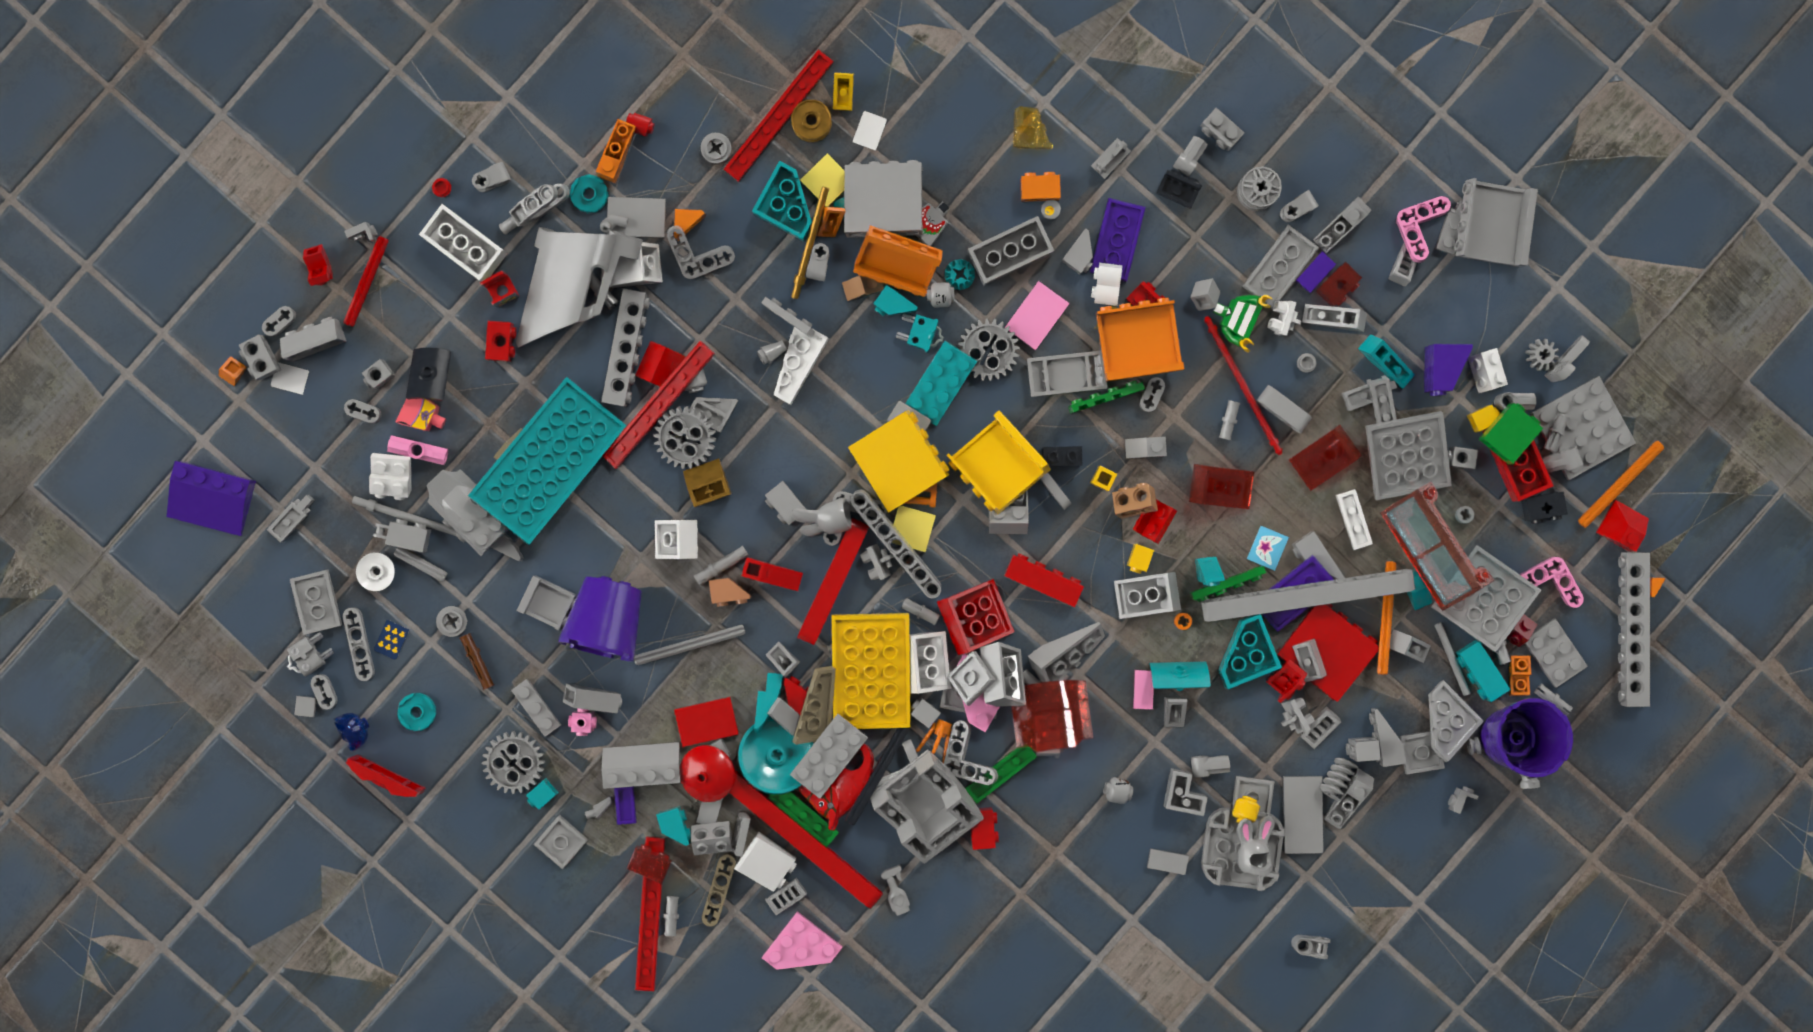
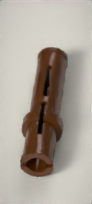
(476, 660)

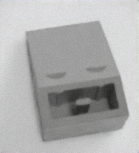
(1012, 519)

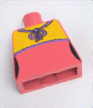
(420, 414)

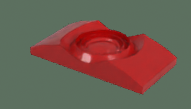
(383, 777)

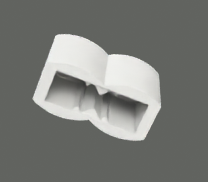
(1108, 284)

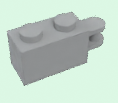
(405, 535)

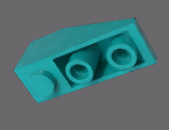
(1209, 571)

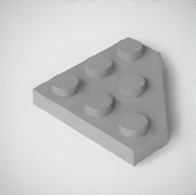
(1450, 721)

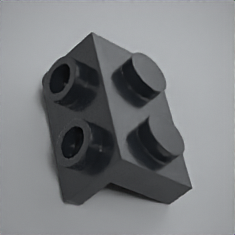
(1179, 188)

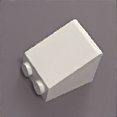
(638, 271)
(766, 862)

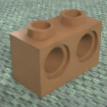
(1134, 505)

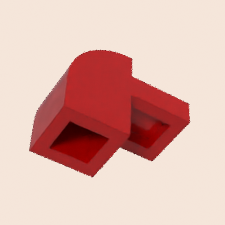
(317, 265)

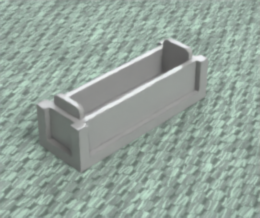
(1382, 399)

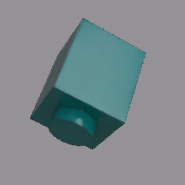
(541, 794)

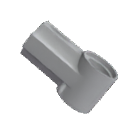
(1188, 159)
(1527, 400)
(1566, 458)
(1204, 765)

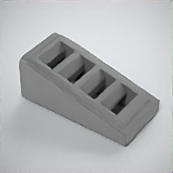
(1399, 274)
(1325, 732)
(798, 886)

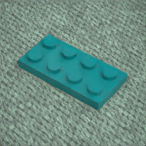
(941, 382)

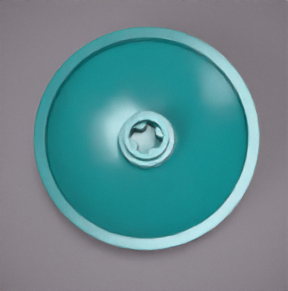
(770, 758)

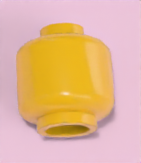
(1246, 808)

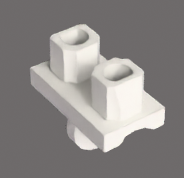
(1286, 319)

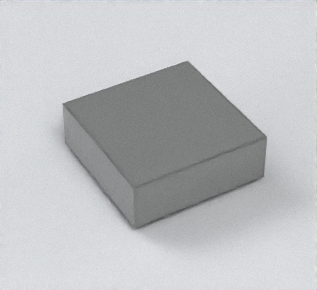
(305, 706)

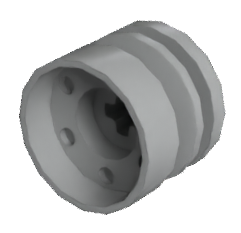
(1248, 188)

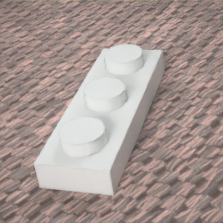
(1354, 519)

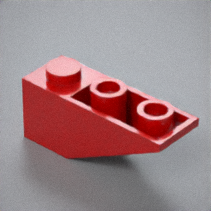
(772, 574)

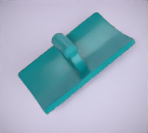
(1180, 675)

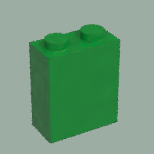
(1511, 433)

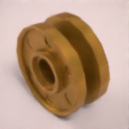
(809, 109)

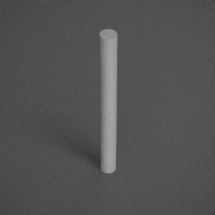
(1452, 658)

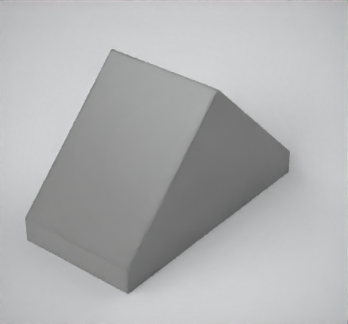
(782, 659)
(1174, 711)

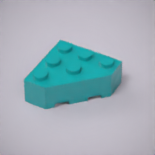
(784, 203)
(1248, 653)

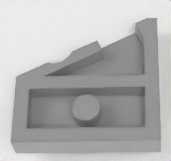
(716, 409)

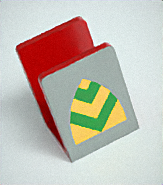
(492, 284)

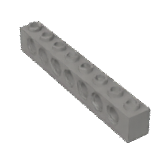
(1641, 657)

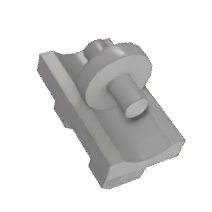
(880, 560)
(1294, 716)

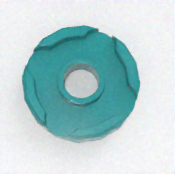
(600, 196)
(427, 707)

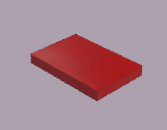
(706, 721)

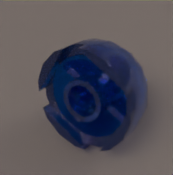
(352, 730)

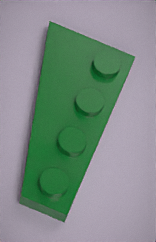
(1113, 393)

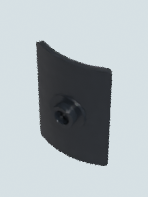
(428, 374)

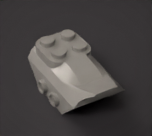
(450, 499)

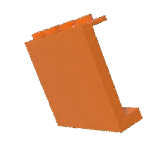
(1139, 339)

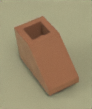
(727, 590)

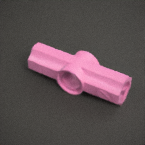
(429, 452)

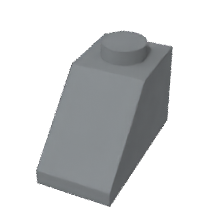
(1080, 254)
(1145, 447)
(1409, 646)

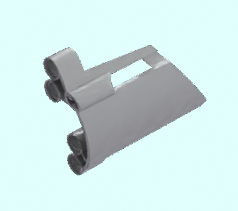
(564, 277)

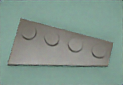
(817, 707)

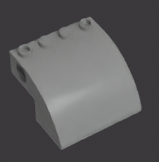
(926, 806)

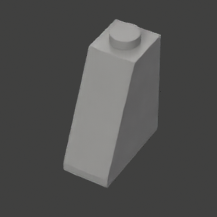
(592, 698)

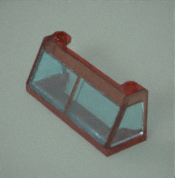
(1434, 548)

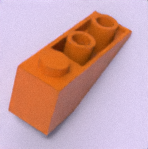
(615, 151)

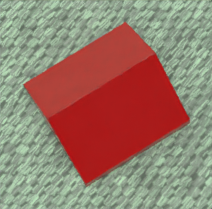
(658, 363)

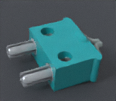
(924, 332)

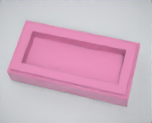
(1143, 690)

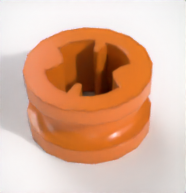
(1180, 626)

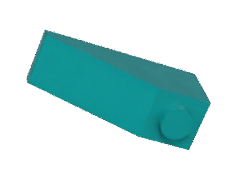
(1386, 360)

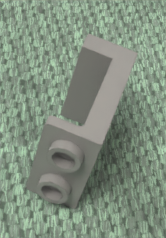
(547, 602)

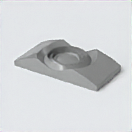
(1066, 373)

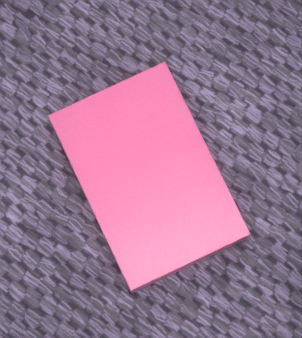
(1037, 315)

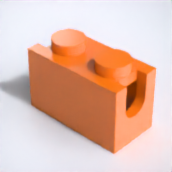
(1040, 187)

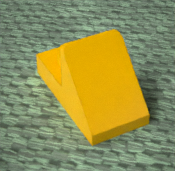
(843, 91)

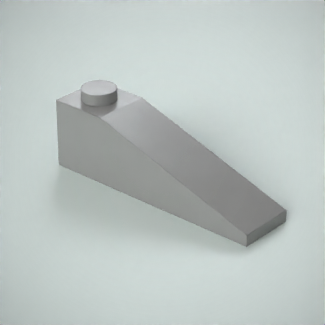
(1059, 656)

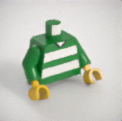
(1240, 317)

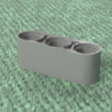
(1284, 409)

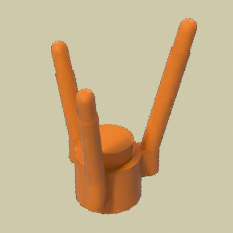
(941, 729)

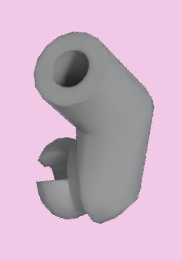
(612, 221)

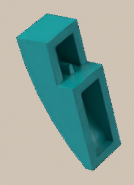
(766, 699)

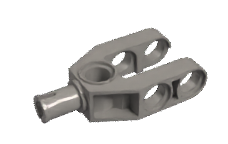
(527, 212)

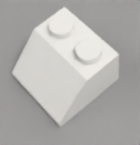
(676, 539)

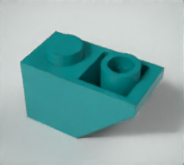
(673, 825)

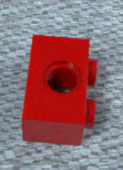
(494, 331)

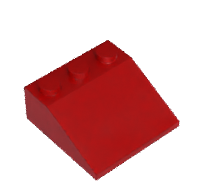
(975, 617)

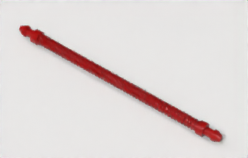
(1273, 441)

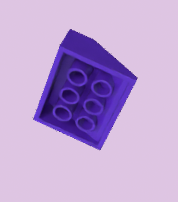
(209, 497)

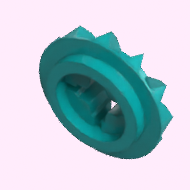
(961, 283)

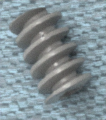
(1337, 776)

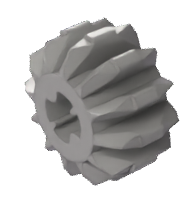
(1547, 349)

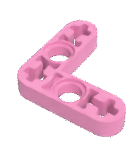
(1412, 225)
(1556, 575)

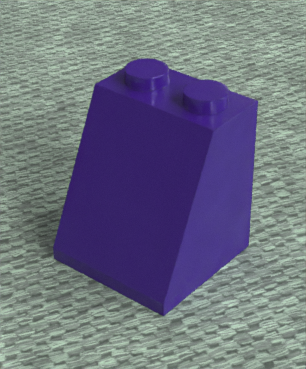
(1444, 366)

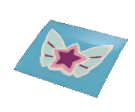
(1267, 548)

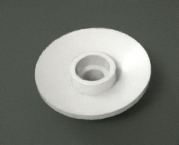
(366, 575)

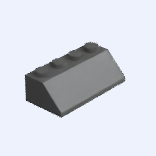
(641, 765)

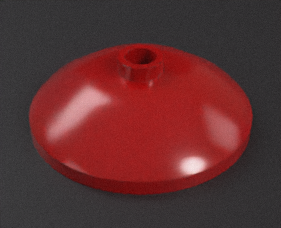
(716, 769)

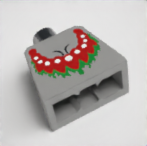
(933, 222)

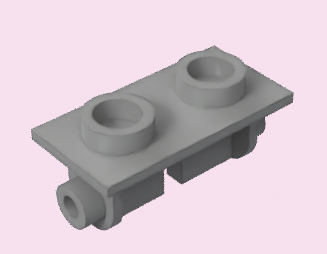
(1111, 158)

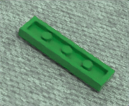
(1235, 581)
(1005, 768)
(804, 816)

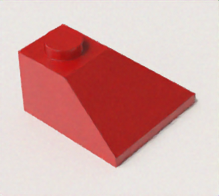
(1623, 526)

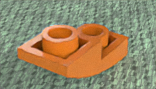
(1519, 675)

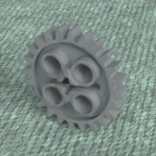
(1004, 357)
(689, 421)
(501, 774)

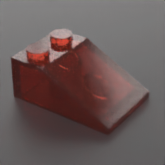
(1325, 457)
(1221, 486)

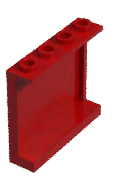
(1340, 645)

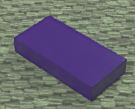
(1315, 272)
(625, 805)

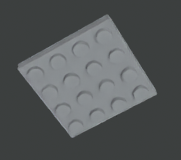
(1593, 424)
(1408, 454)
(1496, 608)

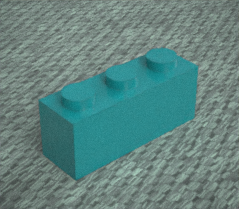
(1482, 671)

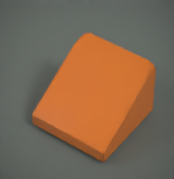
(232, 371)
(1655, 585)

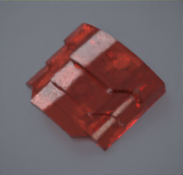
(1053, 716)

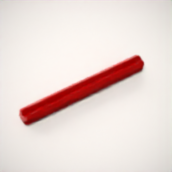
(365, 282)

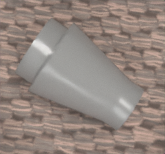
(771, 352)

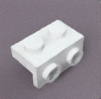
(1487, 370)

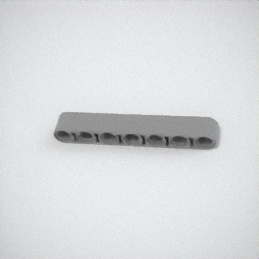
(898, 553)

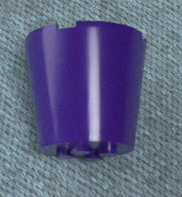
(604, 619)
(1540, 737)

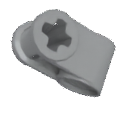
(493, 177)
(1300, 205)
(818, 265)
(1315, 946)

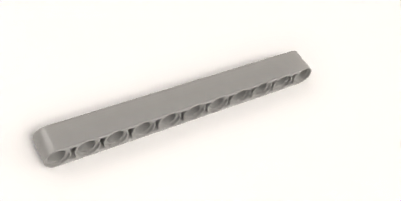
(1308, 595)

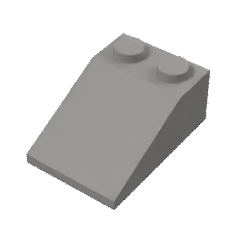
(1147, 595)

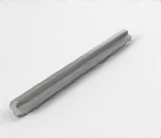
(689, 645)

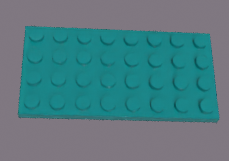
(547, 460)

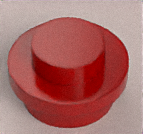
(441, 187)

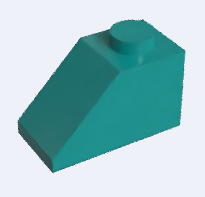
(893, 303)
(1421, 595)

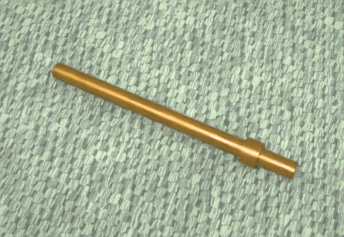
(800, 278)

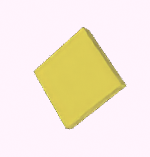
(826, 174)
(914, 527)

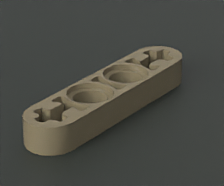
(718, 889)

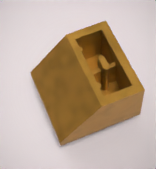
(706, 483)

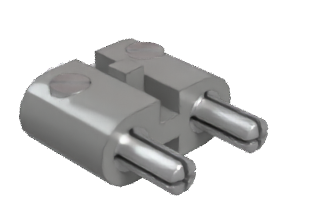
(307, 656)

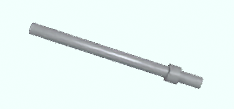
(373, 505)

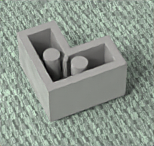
(1180, 798)

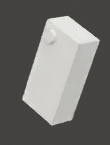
(463, 243)

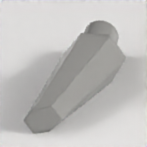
(599, 808)

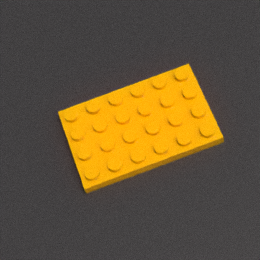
(872, 669)

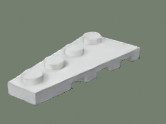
(798, 363)

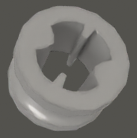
(1470, 512)
(1474, 746)

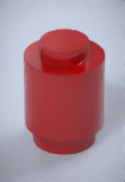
(643, 124)

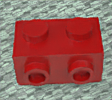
(1287, 680)

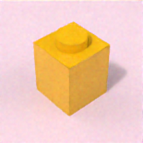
(1483, 417)
(1103, 478)
(1140, 558)

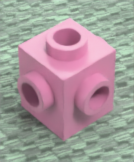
(589, 720)

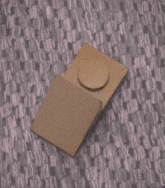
(860, 287)

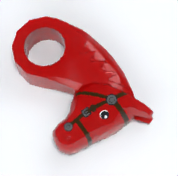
(843, 791)

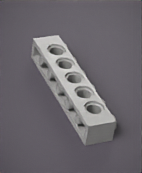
(628, 299)

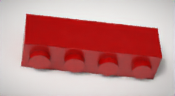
(1043, 580)

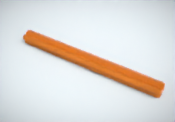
(1622, 482)
(1386, 623)

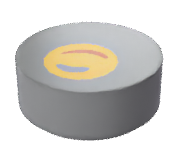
(1050, 209)

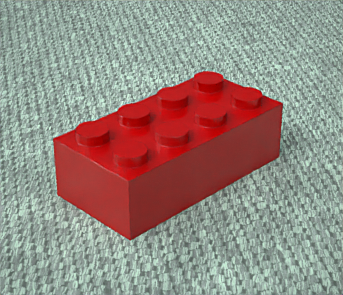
(1526, 475)

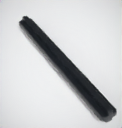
(876, 775)

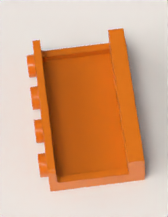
(897, 261)

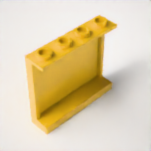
(899, 460)
(999, 464)

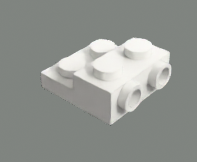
(390, 476)

